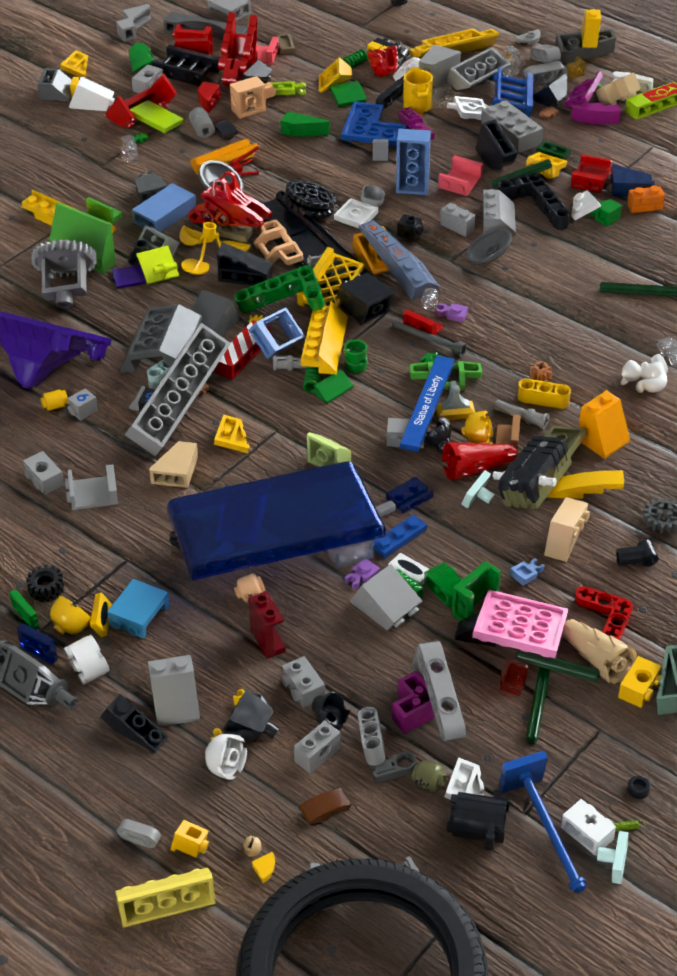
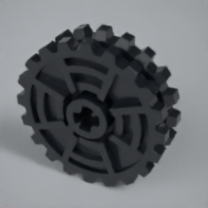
(309, 199)

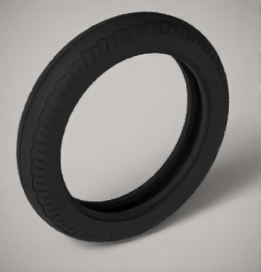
(362, 881)

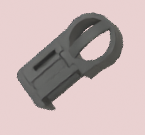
(390, 770)

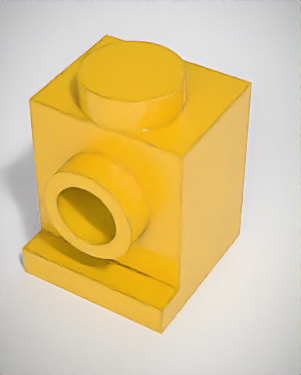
(190, 839)

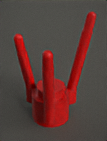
(237, 166)

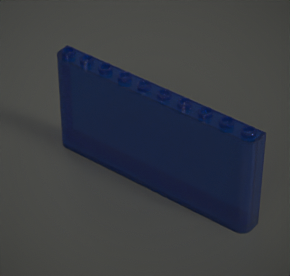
(274, 519)

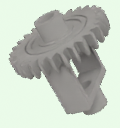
(63, 258)

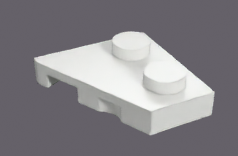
(583, 204)

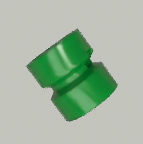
(355, 356)

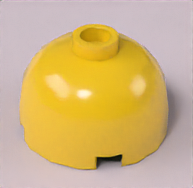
(478, 428)
(68, 617)

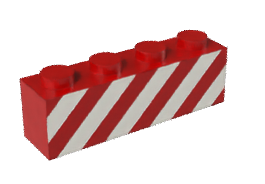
(239, 353)

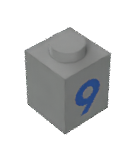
(82, 404)

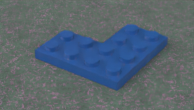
(364, 125)

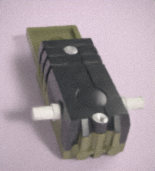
(538, 467)

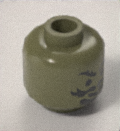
(429, 776)

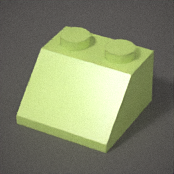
(325, 451)

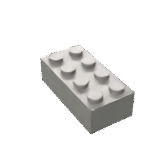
(517, 126)

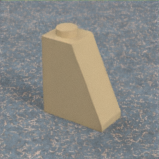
(175, 466)

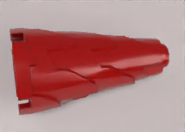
(467, 458)

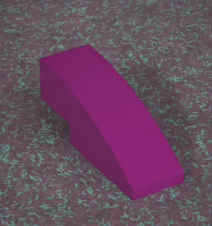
(596, 113)

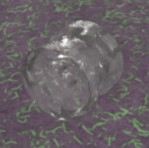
(430, 298)

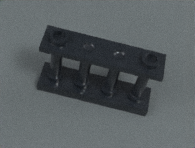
(190, 58)

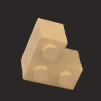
(618, 90)

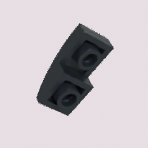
(225, 129)

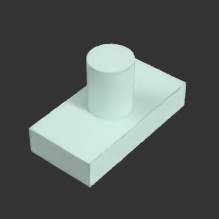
(479, 491)
(615, 856)

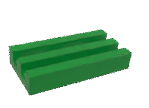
(24, 609)

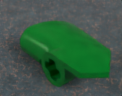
(140, 56)

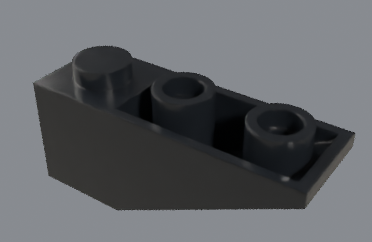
(133, 724)

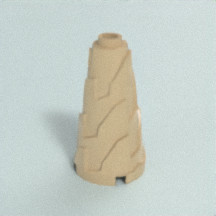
(601, 651)

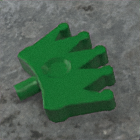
(140, 138)
(429, 357)

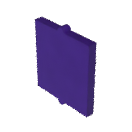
(128, 276)

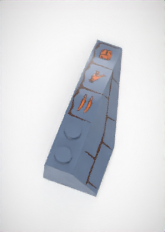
(402, 263)

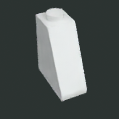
(91, 96)

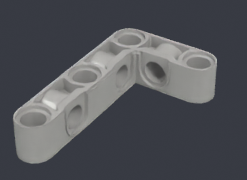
(427, 662)

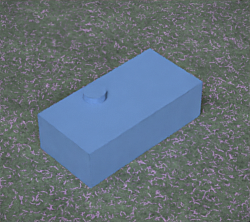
(413, 161)

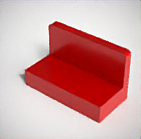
(422, 323)

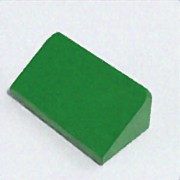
(333, 387)

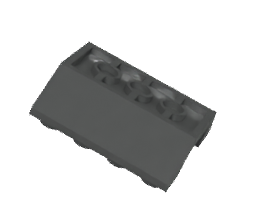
(161, 333)

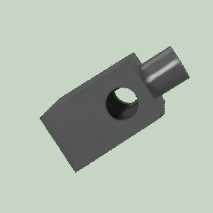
(148, 186)

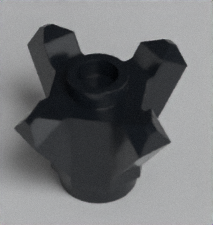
(140, 246)

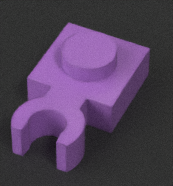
(454, 312)
(361, 573)

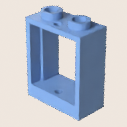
(265, 339)

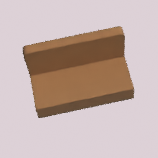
(509, 433)

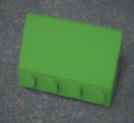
(89, 230)

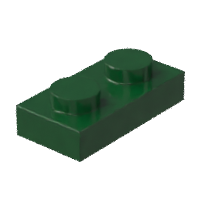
(553, 150)

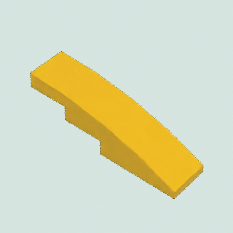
(595, 482)

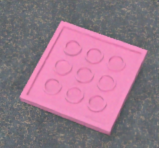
(520, 623)

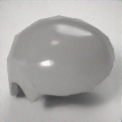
(372, 195)

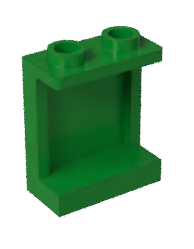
(473, 589)

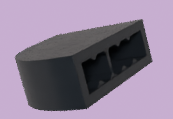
(495, 146)

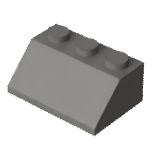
(498, 211)

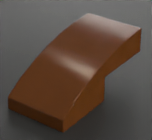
(323, 805)

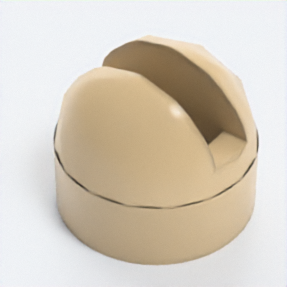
(256, 846)

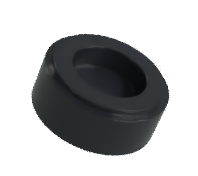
(638, 787)

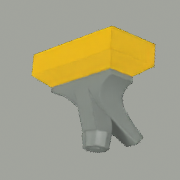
(455, 406)

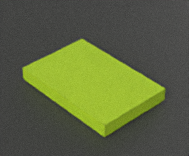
(156, 116)

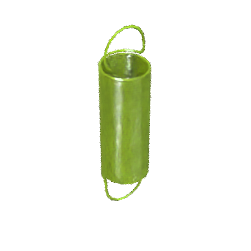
(628, 825)

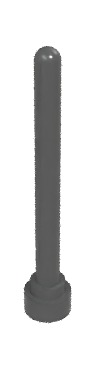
(459, 348)

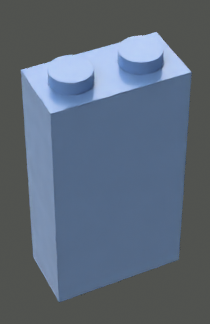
(164, 208)

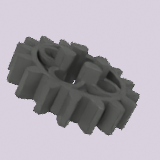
(653, 515)

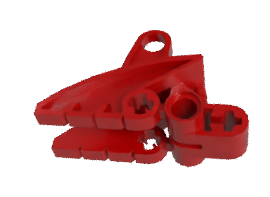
(238, 50)
(231, 202)

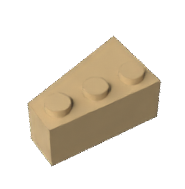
(565, 528)

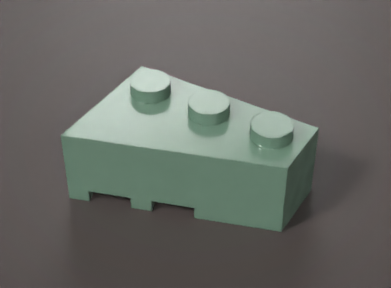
(667, 693)

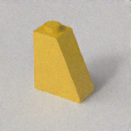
(590, 28)

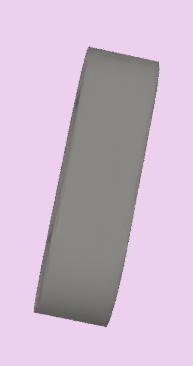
(138, 833)

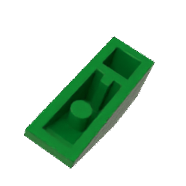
(303, 125)

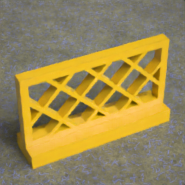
(325, 266)

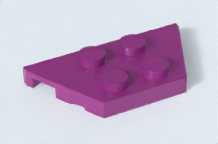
(583, 92)

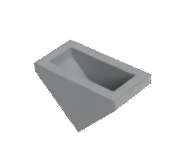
(380, 149)

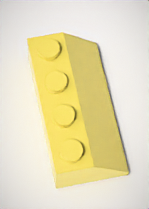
(165, 897)

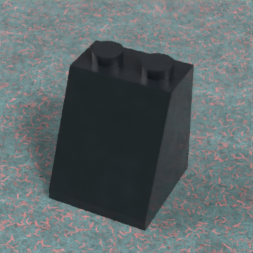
(365, 297)

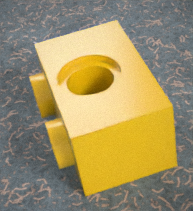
(640, 681)

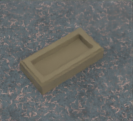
(285, 44)

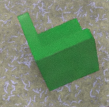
(608, 212)

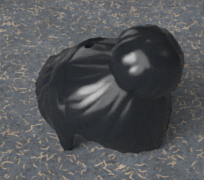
(440, 435)
(330, 709)

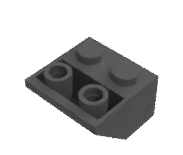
(54, 85)

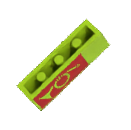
(652, 101)

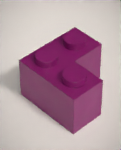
(414, 703)

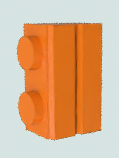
(645, 199)

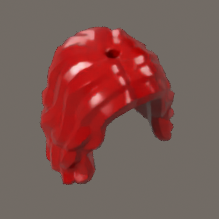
(384, 61)

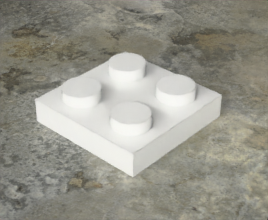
(355, 213)

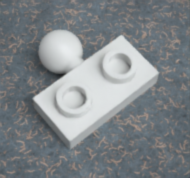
(407, 65)

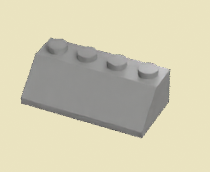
(476, 69)

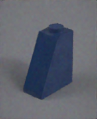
(628, 179)

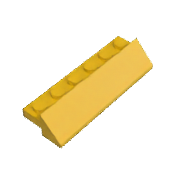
(461, 41)
(44, 207)
(325, 339)

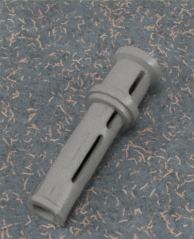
(286, 363)
(529, 416)

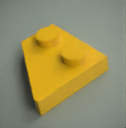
(75, 64)
(231, 435)

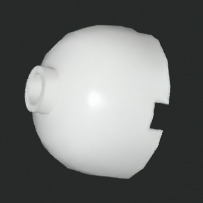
(226, 755)

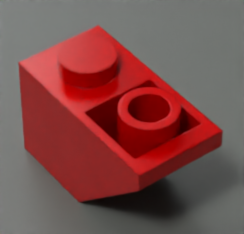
(209, 95)

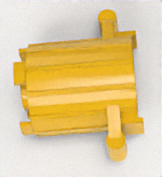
(418, 90)

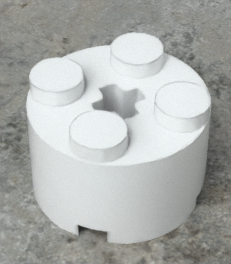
(87, 659)

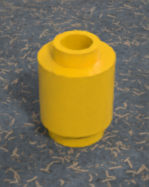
(54, 400)

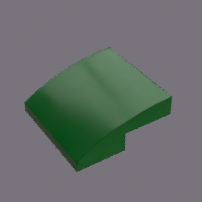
(347, 93)

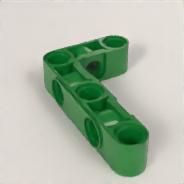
(282, 287)

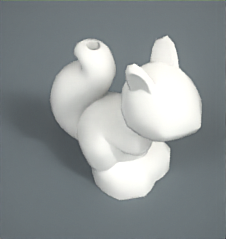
(653, 374)

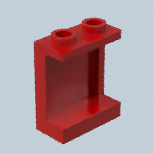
(194, 39)
(591, 173)

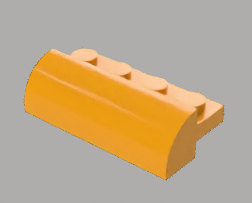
(225, 154)

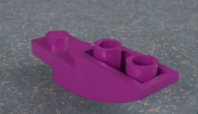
(413, 120)

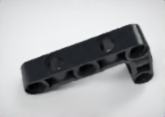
(544, 197)

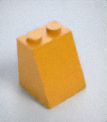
(604, 424)

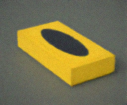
(99, 616)

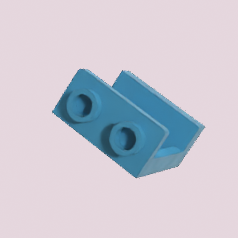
(137, 607)

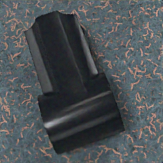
(642, 553)

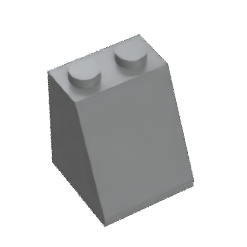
(438, 63)
(387, 598)
(174, 690)

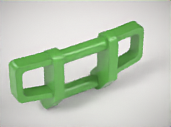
(460, 366)

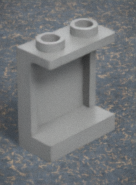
(240, 7)

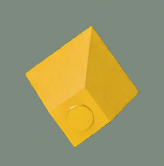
(335, 74)

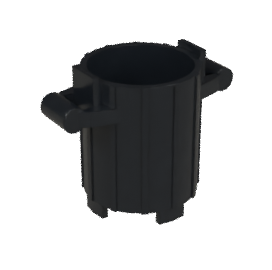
(478, 817)

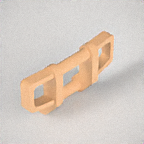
(280, 250)

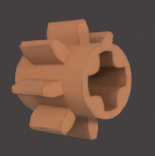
(540, 371)

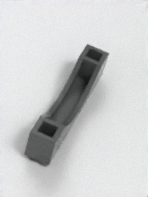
(196, 23)

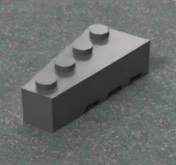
(571, 45)

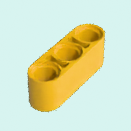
(544, 393)

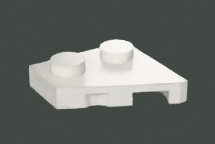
(465, 779)

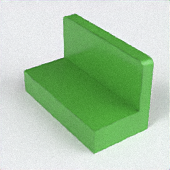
(103, 211)

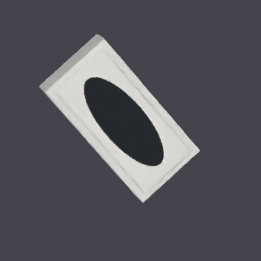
(409, 567)

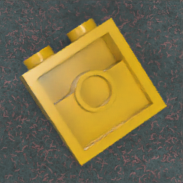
(557, 164)

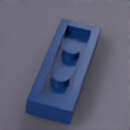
(399, 536)

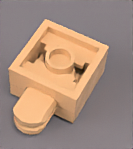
(250, 96)

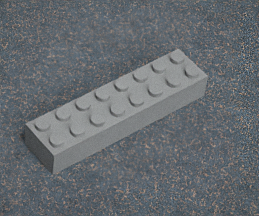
(177, 389)

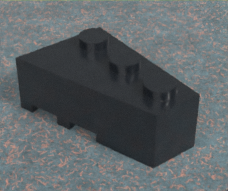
(241, 267)

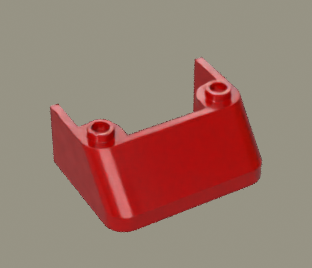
(160, 93)

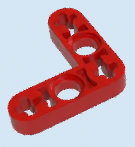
(612, 609)

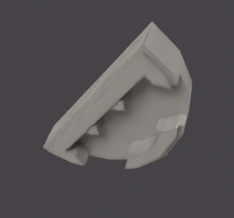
(530, 37)

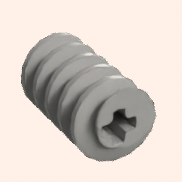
(201, 123)

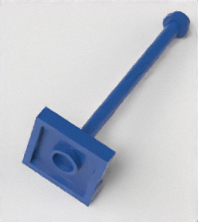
(523, 773)

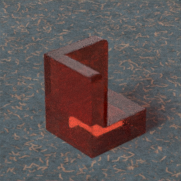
(513, 677)

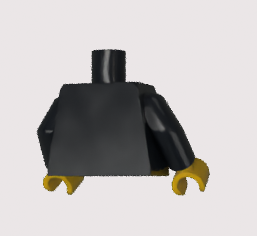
(249, 717)

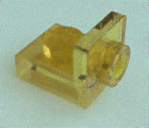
(576, 68)

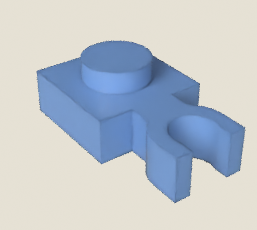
(526, 572)

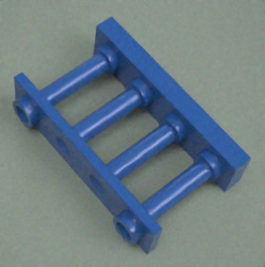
(526, 91)

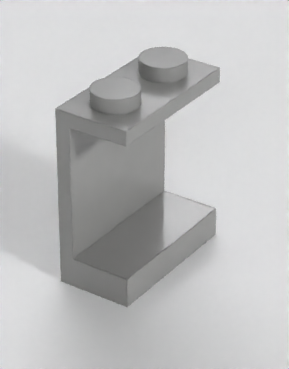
(92, 491)

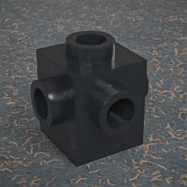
(409, 227)

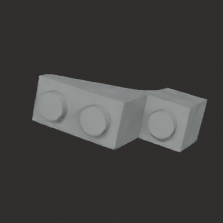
(132, 19)

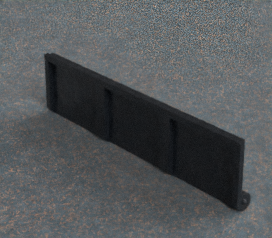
(310, 238)

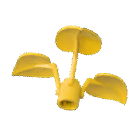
(192, 237)

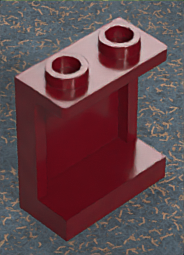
(263, 618)

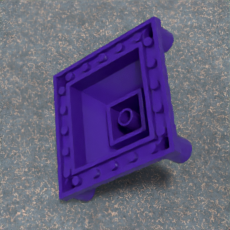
(40, 347)

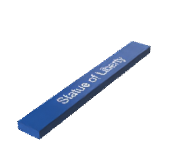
(427, 404)

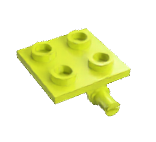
(157, 265)

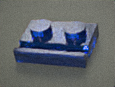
(409, 494)
(37, 643)

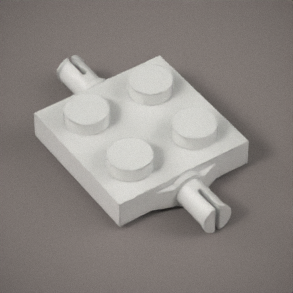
(468, 107)

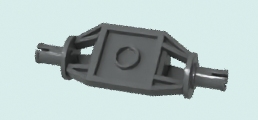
(31, 679)

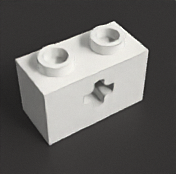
(588, 826)

